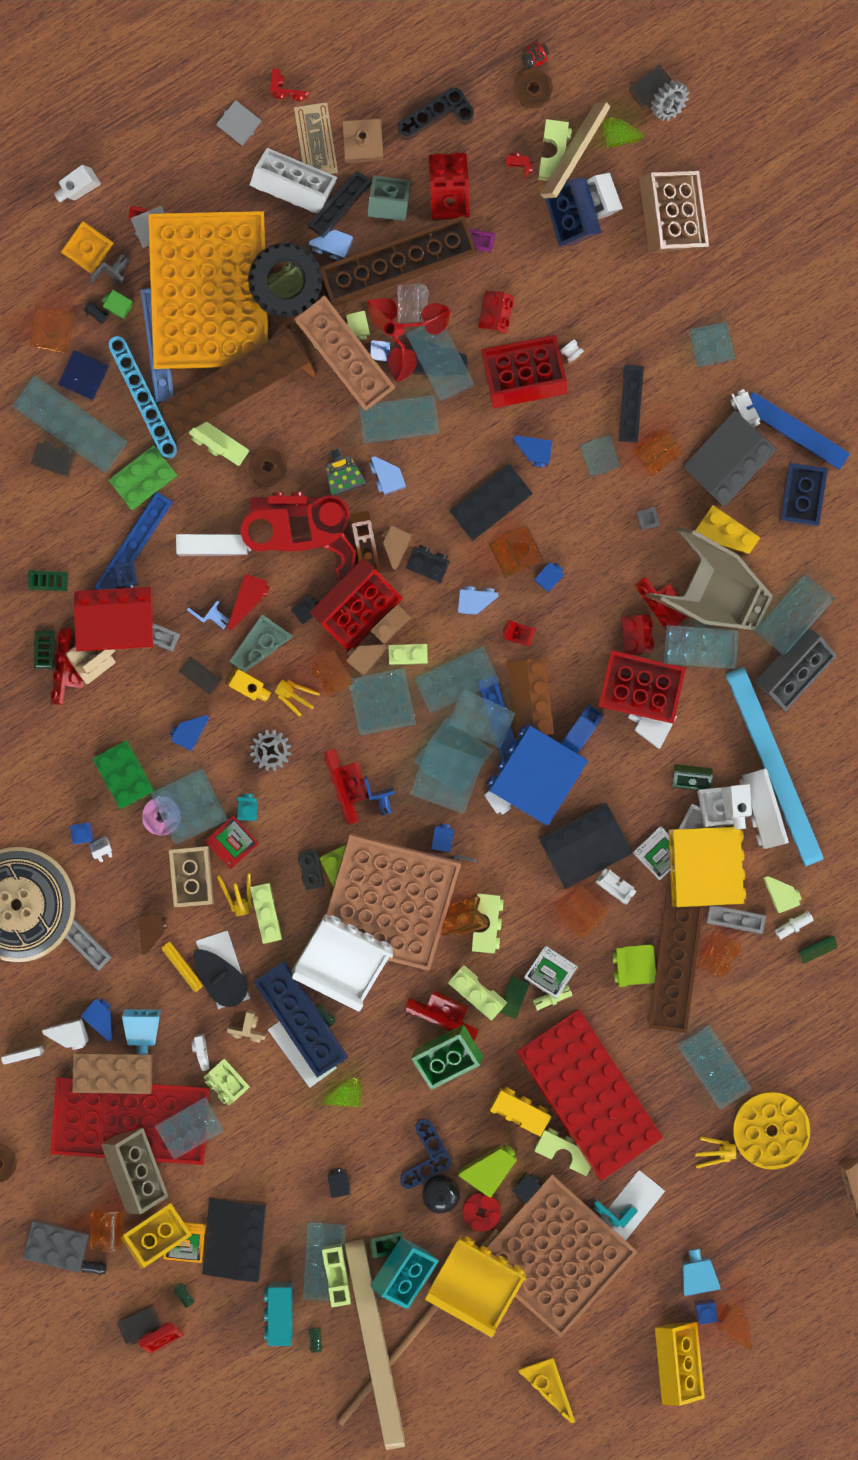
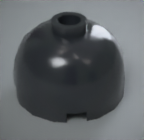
(440, 1194)

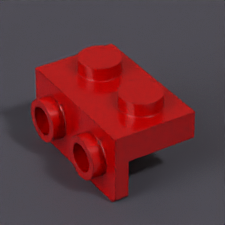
(496, 311)
(637, 634)

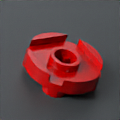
(471, 1207)

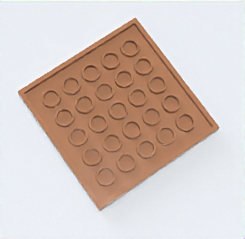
(394, 896)
(564, 1253)

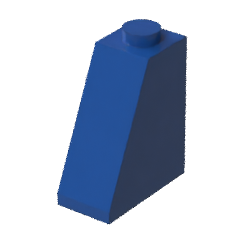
(582, 728)

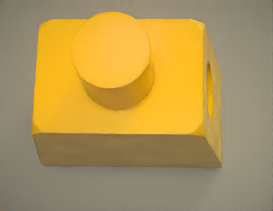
(239, 681)

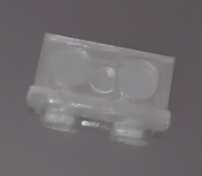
(411, 301)

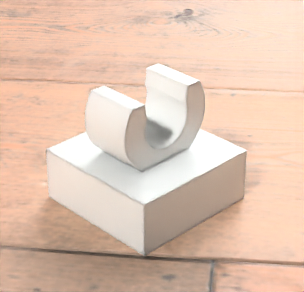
(100, 847)

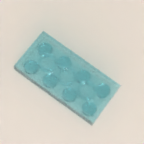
(440, 362)
(399, 419)
(794, 614)
(701, 647)
(445, 683)
(714, 1067)
(315, 1274)

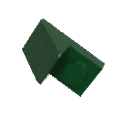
(384, 1244)

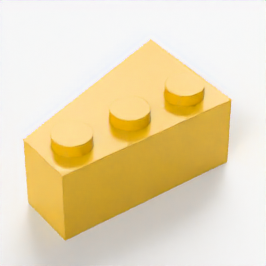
(727, 531)
(520, 1111)

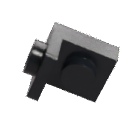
(302, 610)

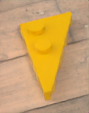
(546, 1379)

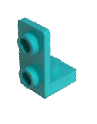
(247, 807)
(626, 1213)

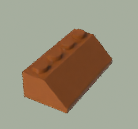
(530, 695)

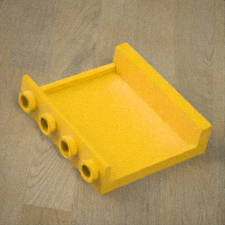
(706, 866)
(476, 1285)

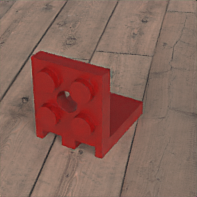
(449, 180)

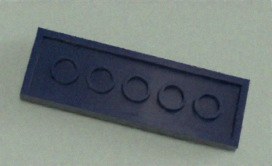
(301, 1019)

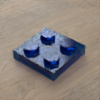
(83, 375)

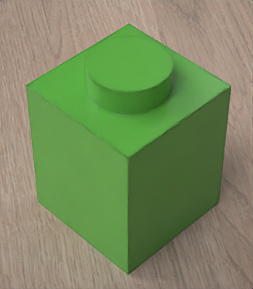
(117, 304)

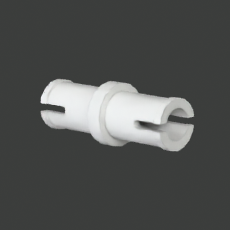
(794, 925)

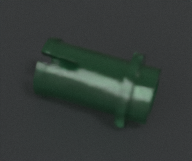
(328, 1018)
(183, 1294)
(315, 1340)

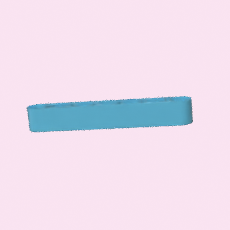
(136, 390)

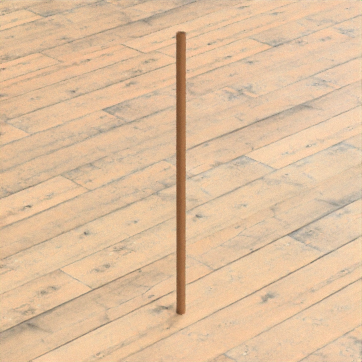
(402, 1346)

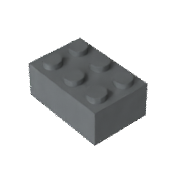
(56, 1245)

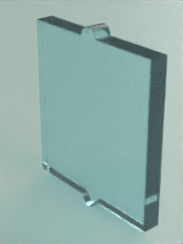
(600, 455)

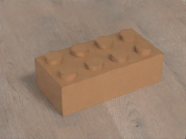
(112, 1072)

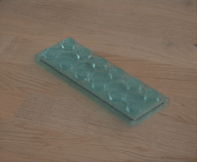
(70, 424)

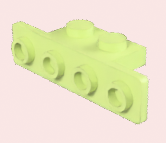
(219, 443)

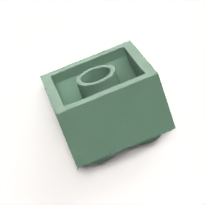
(389, 198)

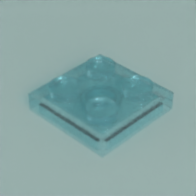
(712, 344)

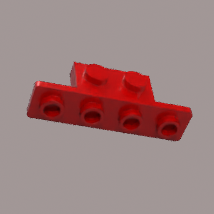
(295, 503)
(664, 614)
(65, 672)
(348, 784)
(442, 1011)

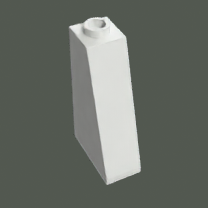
(210, 545)

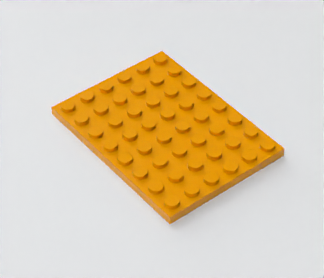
(202, 288)

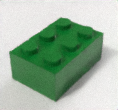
(123, 774)
(447, 1057)

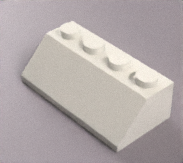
(293, 181)
(765, 810)

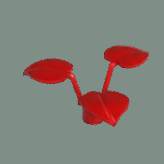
(385, 310)

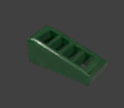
(31, 579)
(50, 665)

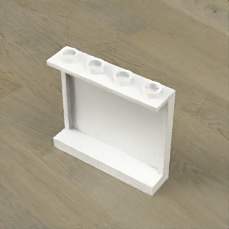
(341, 961)

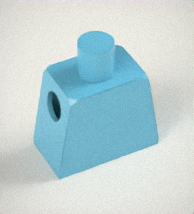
(141, 1027)
(698, 1274)

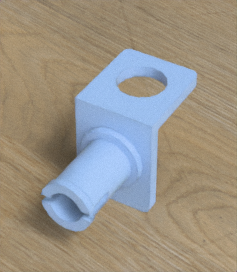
(214, 615)

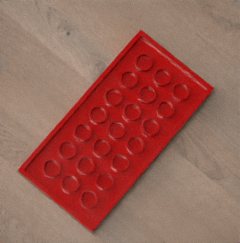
(589, 1095)
(90, 1119)

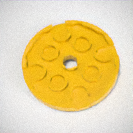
(791, 1134)

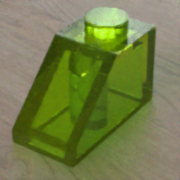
(619, 133)
(346, 1094)

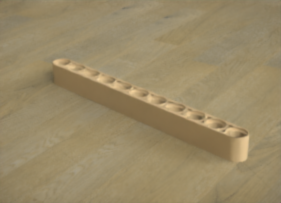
(375, 1344)

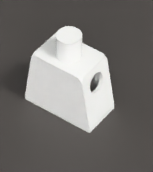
(83, 180)
(651, 730)
(740, 798)

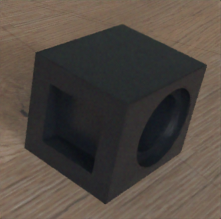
(339, 1183)
(527, 1187)

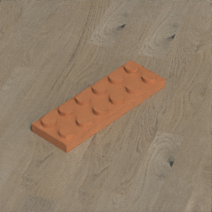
(344, 353)

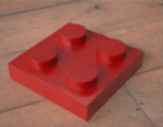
(166, 1334)

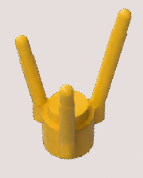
(285, 691)
(241, 906)
(726, 1152)

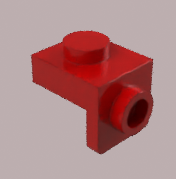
(517, 160)
(518, 633)

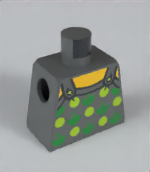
(343, 474)

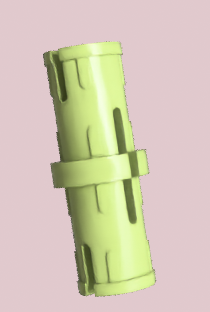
(548, 999)

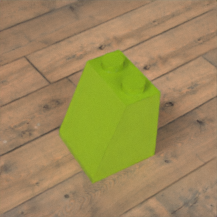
(489, 1169)

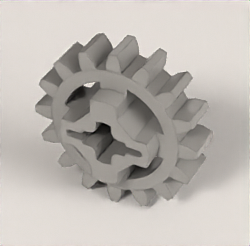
(669, 100)
(265, 758)

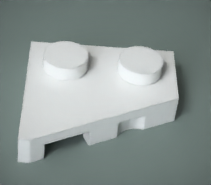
(200, 1048)

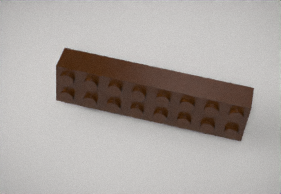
(398, 261)

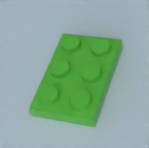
(143, 478)

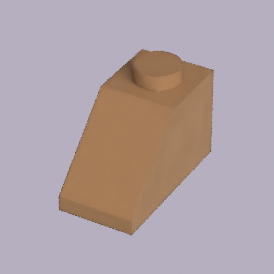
(395, 544)
(390, 624)
(365, 657)

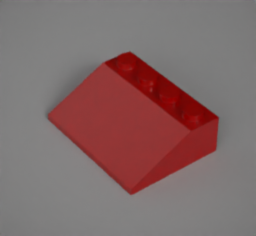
(524, 371)
(356, 605)
(113, 619)
(642, 687)

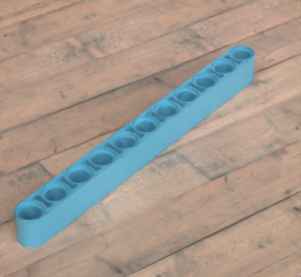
(773, 762)

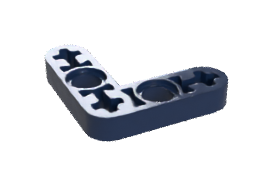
(434, 1155)

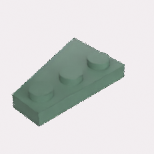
(259, 643)

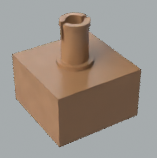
(363, 141)

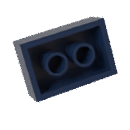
(573, 213)
(803, 495)

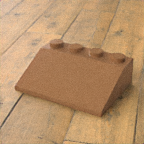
(673, 211)
(849, 1173)

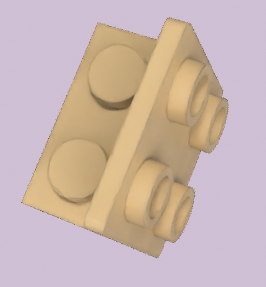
(90, 663)
(249, 1024)

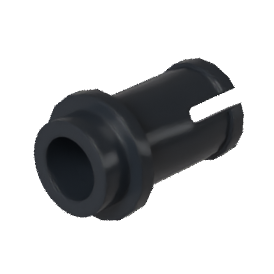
(95, 312)
(94, 1267)

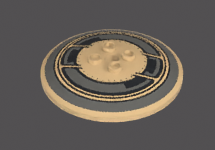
(45, 899)

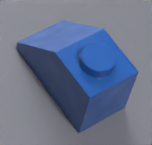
(535, 450)
(189, 732)
(100, 1018)

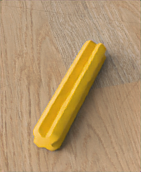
(182, 966)

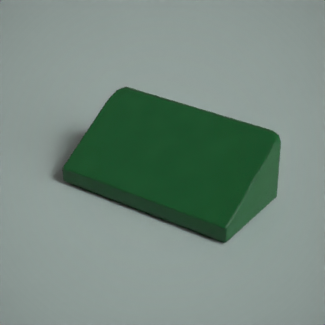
(692, 777)
(817, 949)
(514, 996)

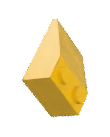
(156, 1236)

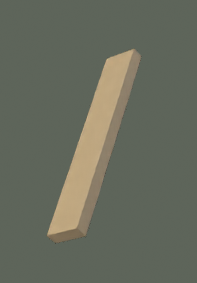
(575, 150)

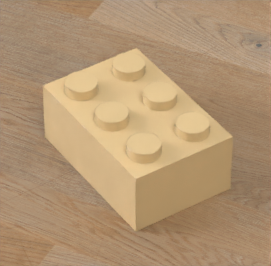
(191, 876)

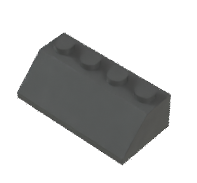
(797, 670)

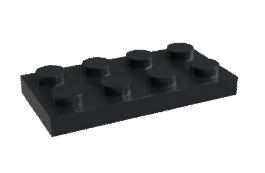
(491, 502)

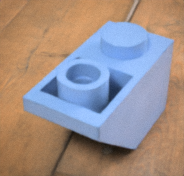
(334, 244)
(389, 476)
(475, 601)

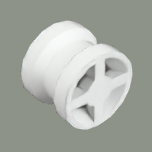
(572, 351)

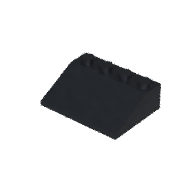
(585, 845)
(234, 1239)

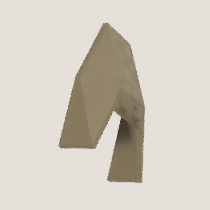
(720, 589)

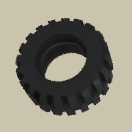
(285, 253)

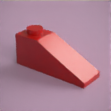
(249, 597)

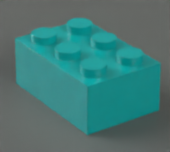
(404, 1273)
(279, 1313)

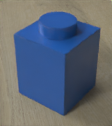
(549, 576)
(82, 833)
(442, 837)
(706, 1311)

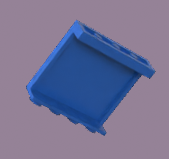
(536, 774)

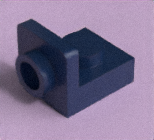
(126, 575)

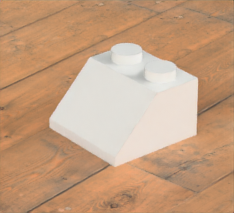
(604, 195)
(69, 1034)

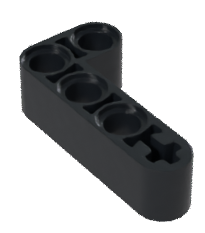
(433, 117)

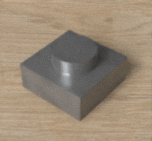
(648, 518)

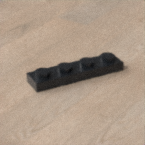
(340, 204)
(631, 403)

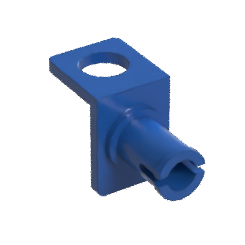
(381, 797)

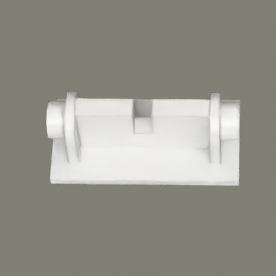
(743, 401)
(609, 882)

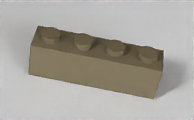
(134, 1171)

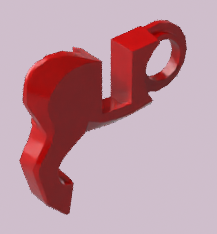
(327, 525)

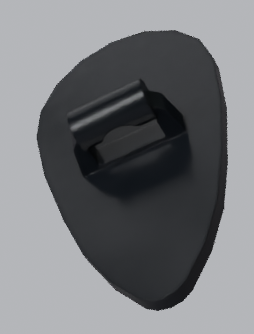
(220, 978)

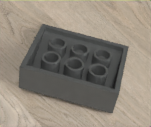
(730, 458)

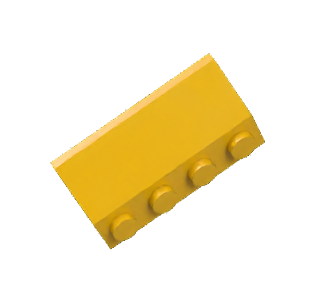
(679, 1363)

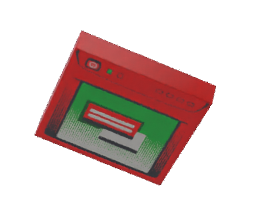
(231, 842)

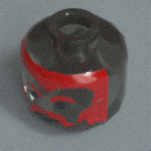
(535, 55)

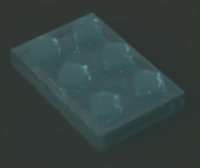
(481, 718)
(189, 1128)

